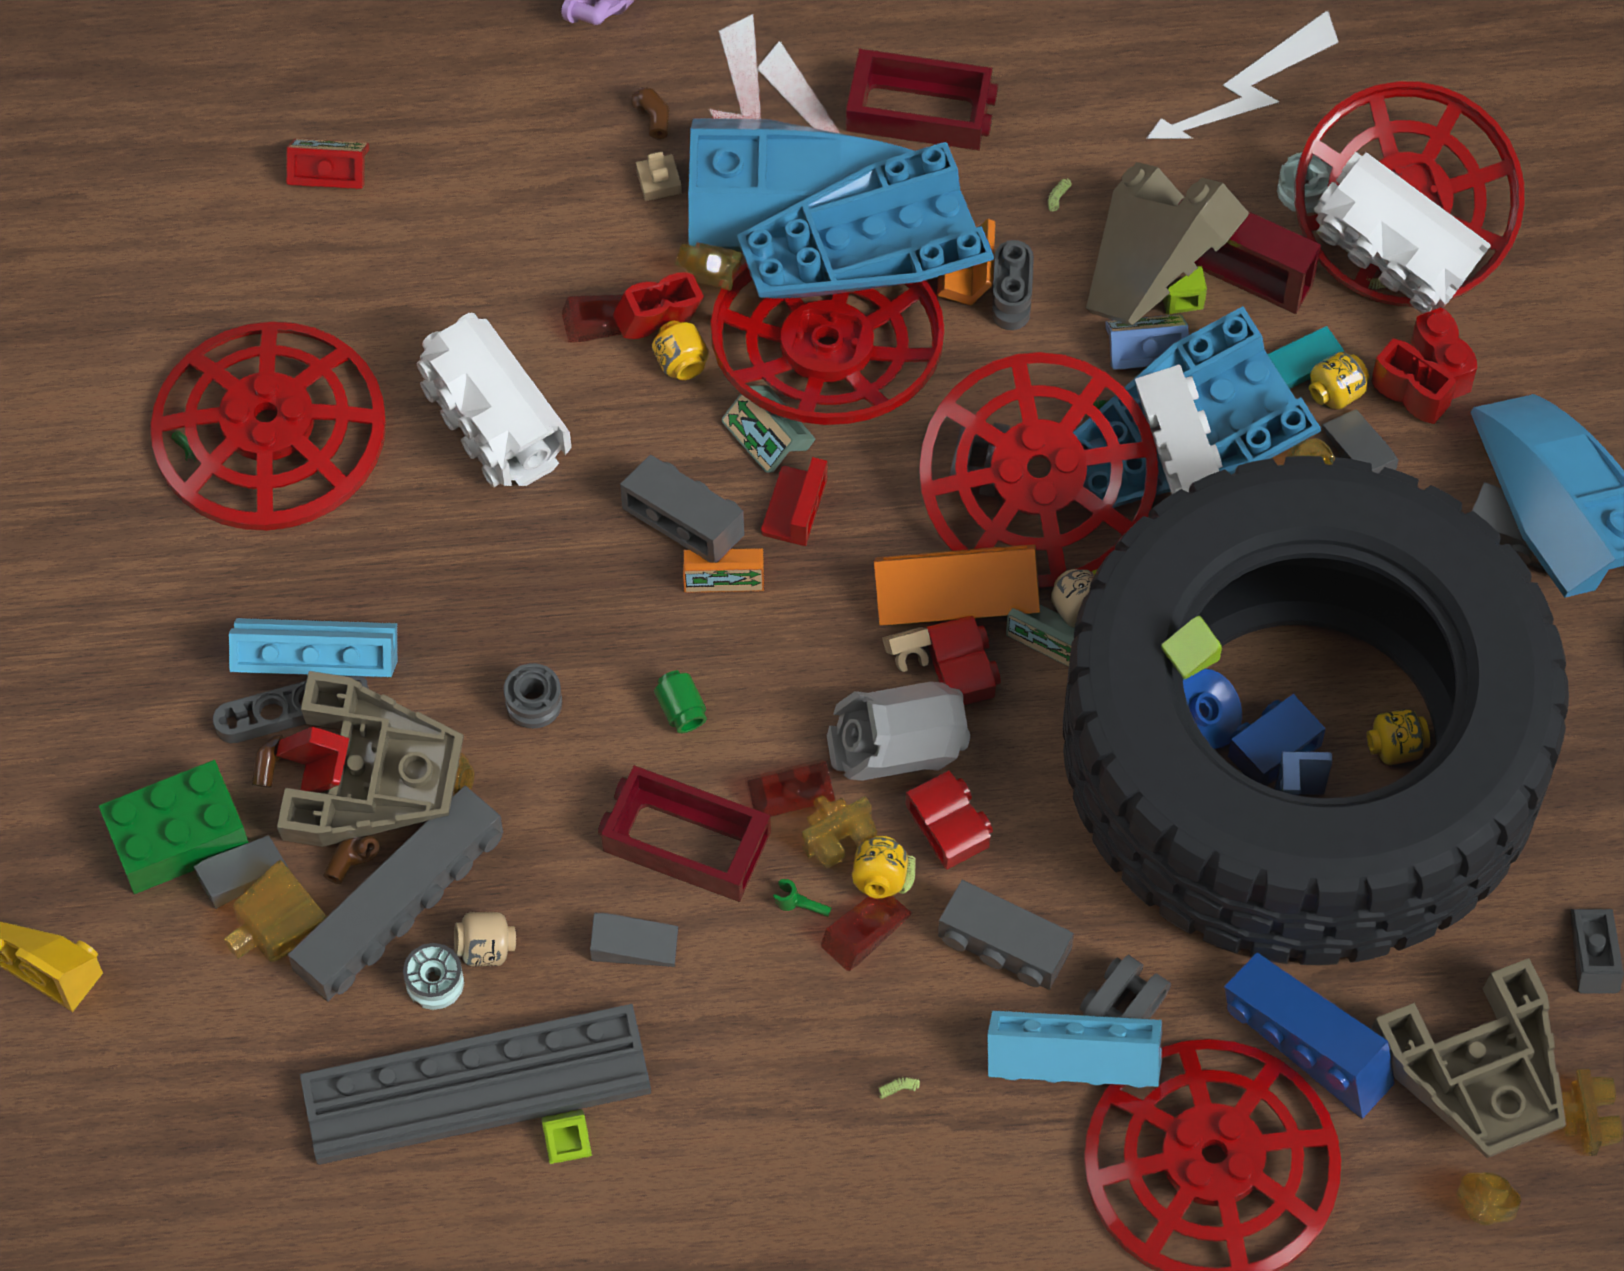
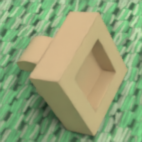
(658, 176)
(906, 643)

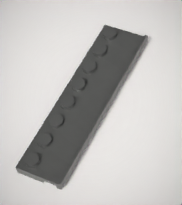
(475, 1084)

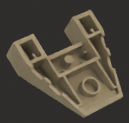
(1156, 240)
(394, 769)
(1491, 1081)

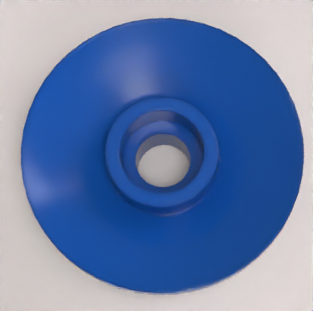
(1218, 705)

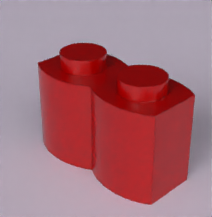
(652, 304)
(1438, 341)
(1418, 383)
(961, 660)
(948, 819)

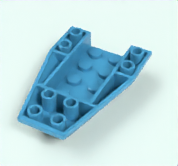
(761, 167)
(869, 231)
(1237, 387)
(1558, 487)

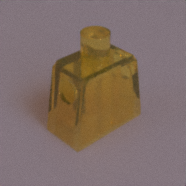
(273, 915)

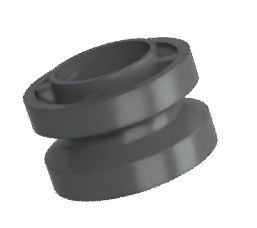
(530, 679)

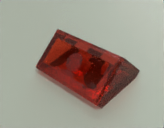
(790, 788)

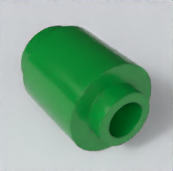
(680, 701)

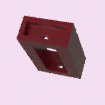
(926, 78)
(1265, 262)
(694, 806)

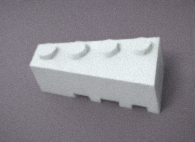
(1177, 427)

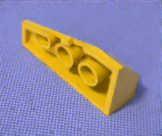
(49, 963)

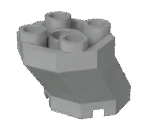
(898, 731)

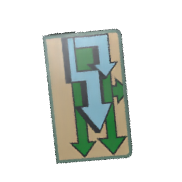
(764, 434)
(1042, 632)

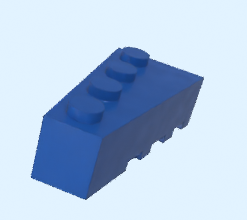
(1312, 1033)

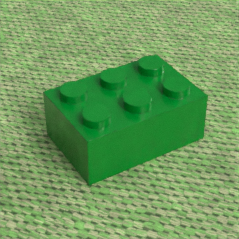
(173, 826)

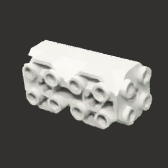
(1398, 230)
(492, 402)

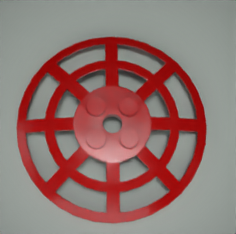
(1418, 171)
(828, 362)
(271, 439)
(1038, 439)
(1213, 1183)

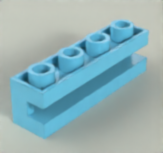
(313, 646)
(1074, 1048)

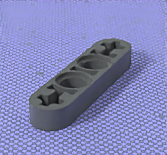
(287, 697)

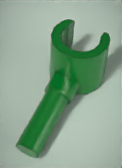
(797, 900)

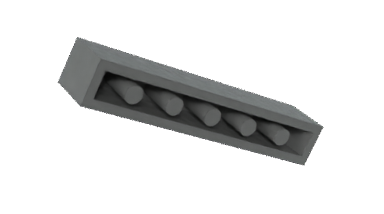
(396, 894)

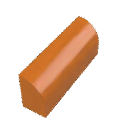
(957, 584)

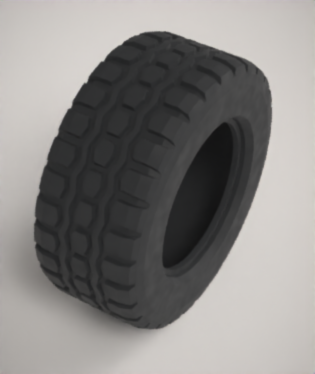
(1346, 557)

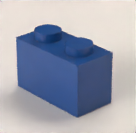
(1282, 728)

